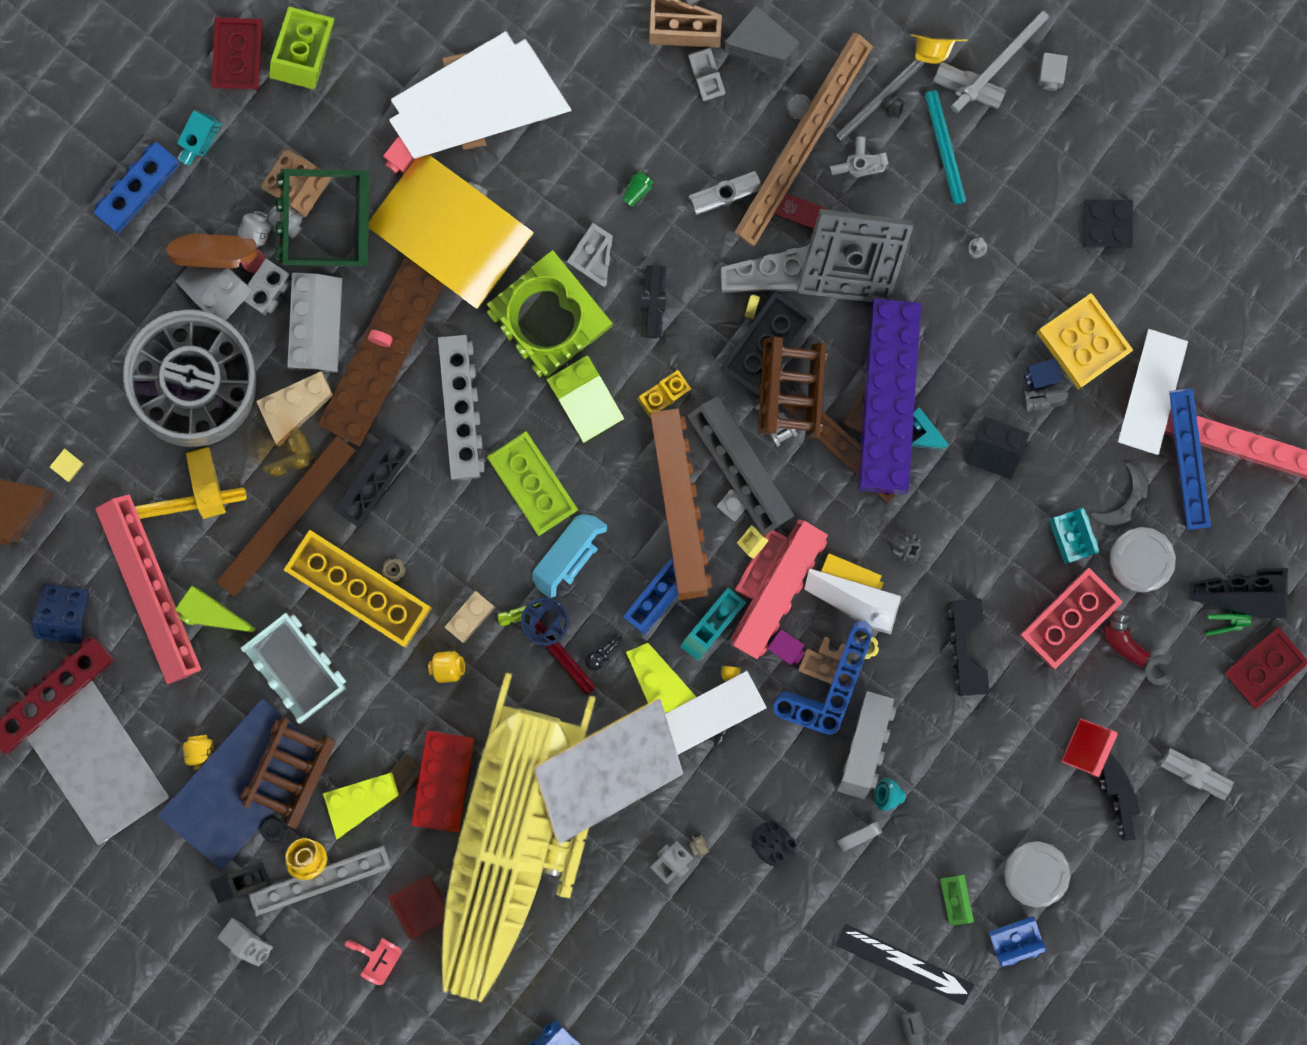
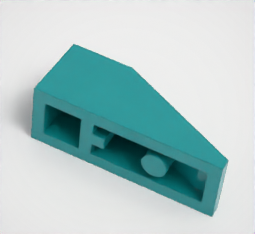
(713, 624)

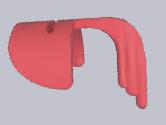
(382, 971)

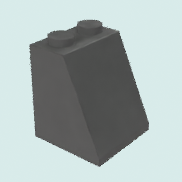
(763, 41)

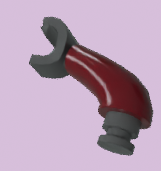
(1121, 641)

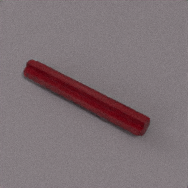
(566, 661)

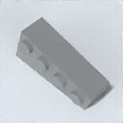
(867, 745)

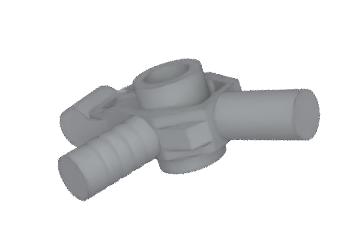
(861, 164)

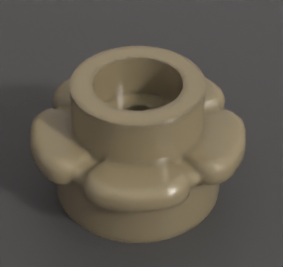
(388, 565)
(699, 846)

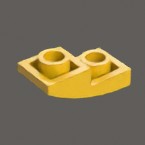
(664, 393)

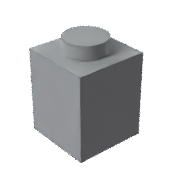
(1052, 71)

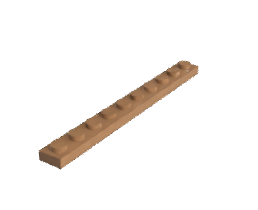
(803, 139)

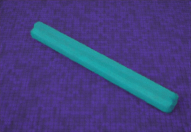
(945, 147)

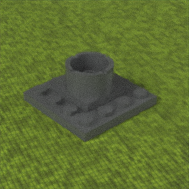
(854, 256)

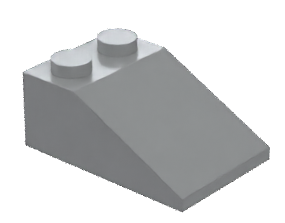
(214, 289)

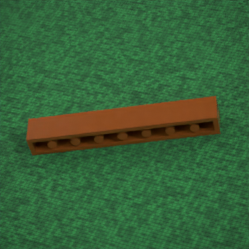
(679, 504)

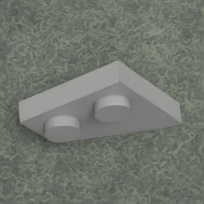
(593, 255)

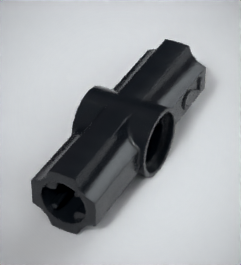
(653, 301)

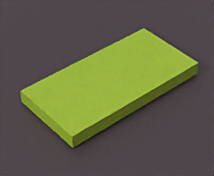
(532, 483)

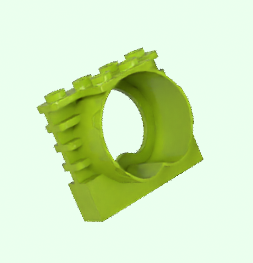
(552, 276)

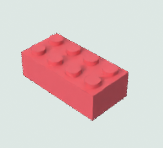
(1070, 618)

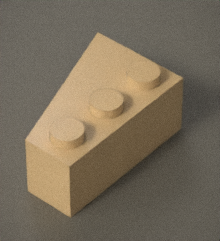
(294, 405)

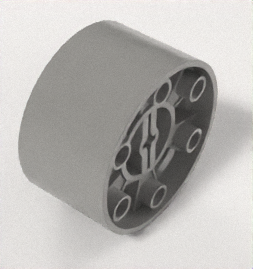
(166, 371)

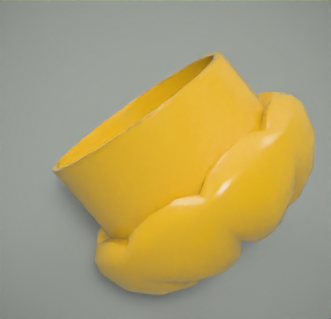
(306, 859)

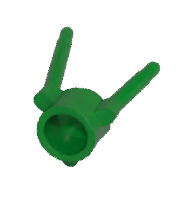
(1238, 620)

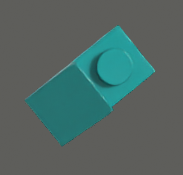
(932, 438)

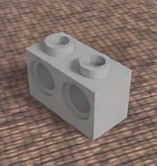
(260, 284)

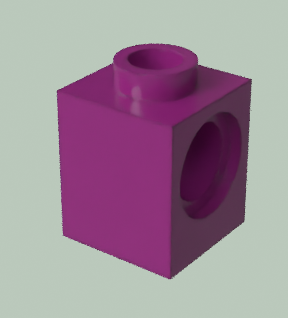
(787, 648)

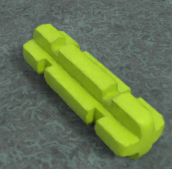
(514, 615)

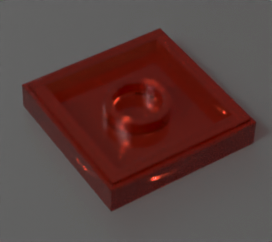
(419, 906)

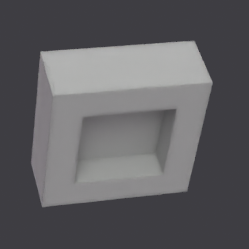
(731, 505)

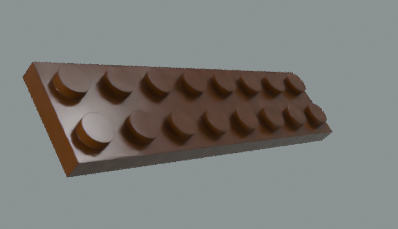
(377, 367)

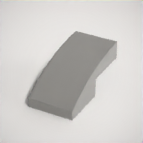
(706, 74)

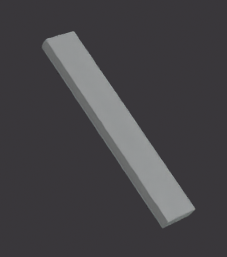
(331, 877)

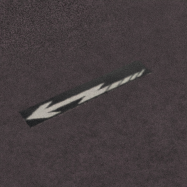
(905, 964)

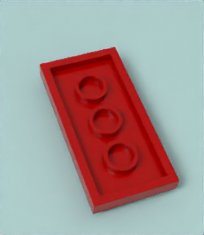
(442, 781)

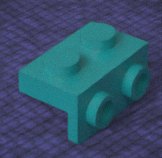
(1074, 535)

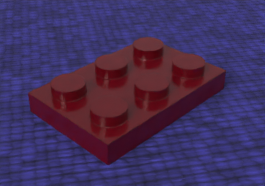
(237, 53)
(1266, 668)

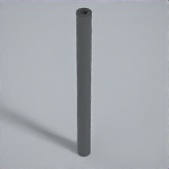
(879, 99)

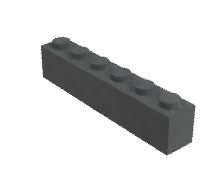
(740, 465)

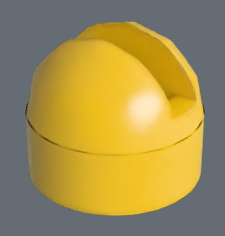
(729, 672)

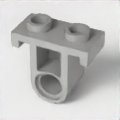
(244, 943)

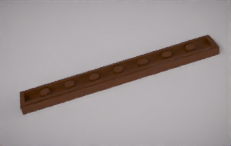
(286, 516)

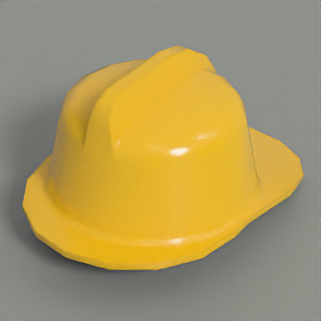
(933, 50)

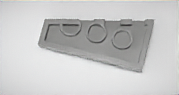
(765, 274)

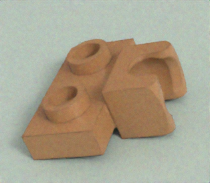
(822, 664)

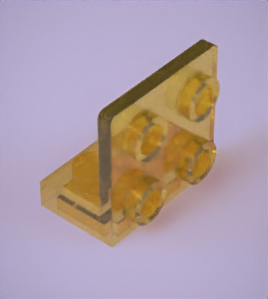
(298, 445)

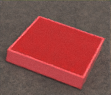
(1089, 747)

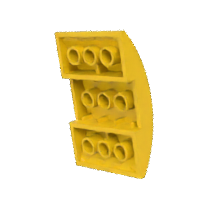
(450, 229)

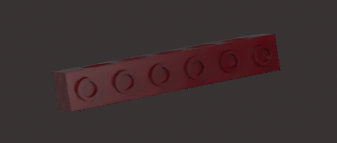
(100, 660)

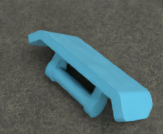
(568, 554)

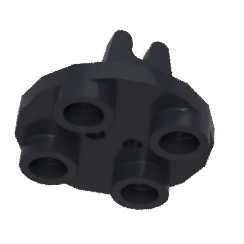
(781, 851)

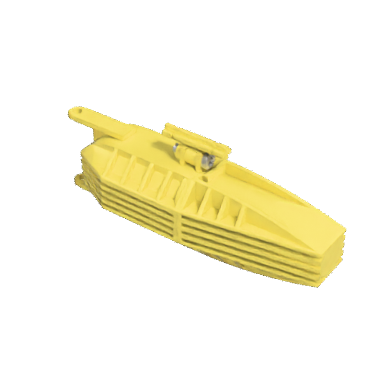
(505, 847)

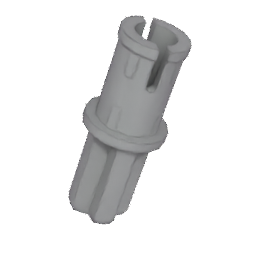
(977, 248)

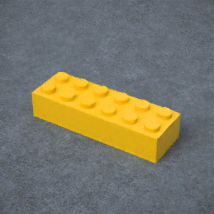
(357, 588)

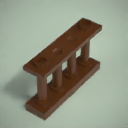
(770, 385)
(301, 791)

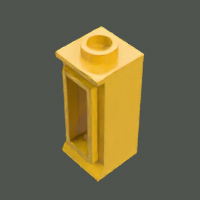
(846, 570)

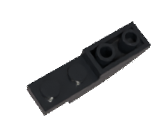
(1125, 803)

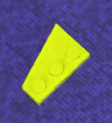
(658, 679)
(358, 801)

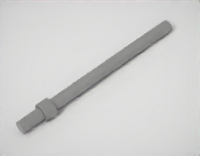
(971, 91)

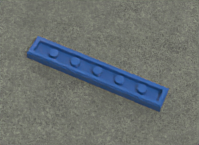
(1190, 458)

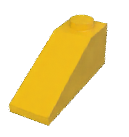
(205, 483)

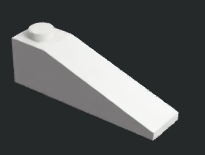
(855, 599)

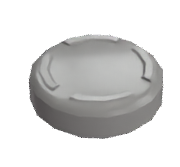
(1142, 560)
(1037, 874)

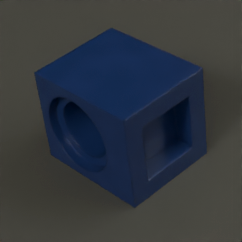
(1042, 374)

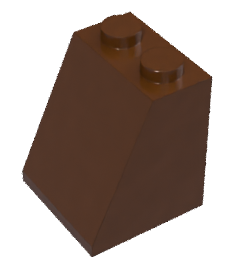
(19, 508)

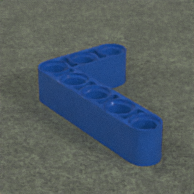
(837, 687)

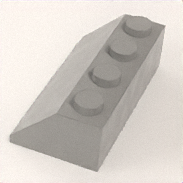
(314, 323)

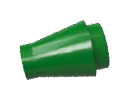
(637, 188)

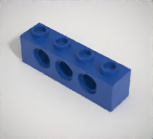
(136, 200)
(654, 600)

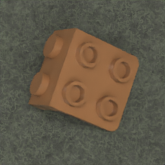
(302, 190)

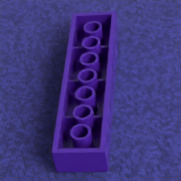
(889, 396)

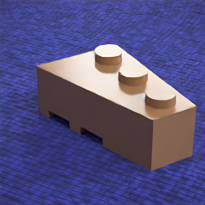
(683, 24)

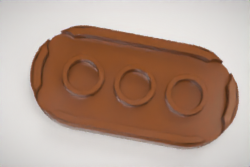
(211, 250)

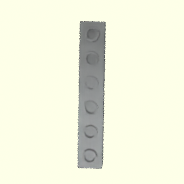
(448, 348)

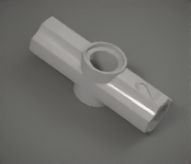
(959, 80)
(711, 199)
(1196, 774)

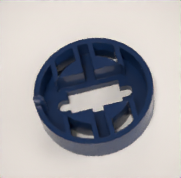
(536, 614)

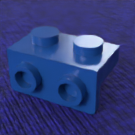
(1017, 941)

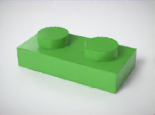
(957, 900)

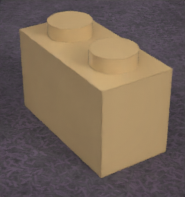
(469, 617)

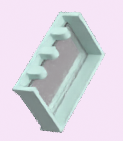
(294, 667)

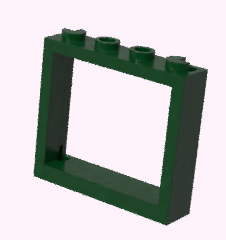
(361, 217)

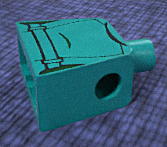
(204, 129)

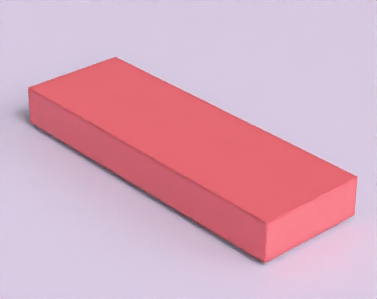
(760, 565)

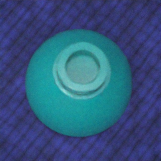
(888, 794)

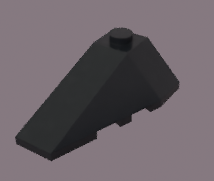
(1256, 595)

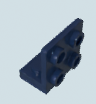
(60, 614)

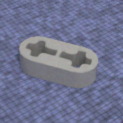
(859, 836)

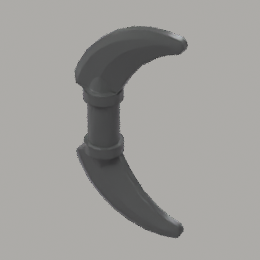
(1123, 514)

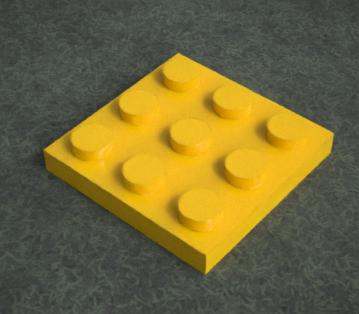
(1084, 341)

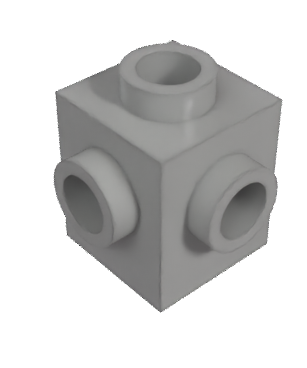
(675, 859)

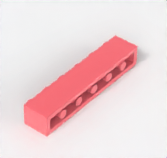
(778, 589)

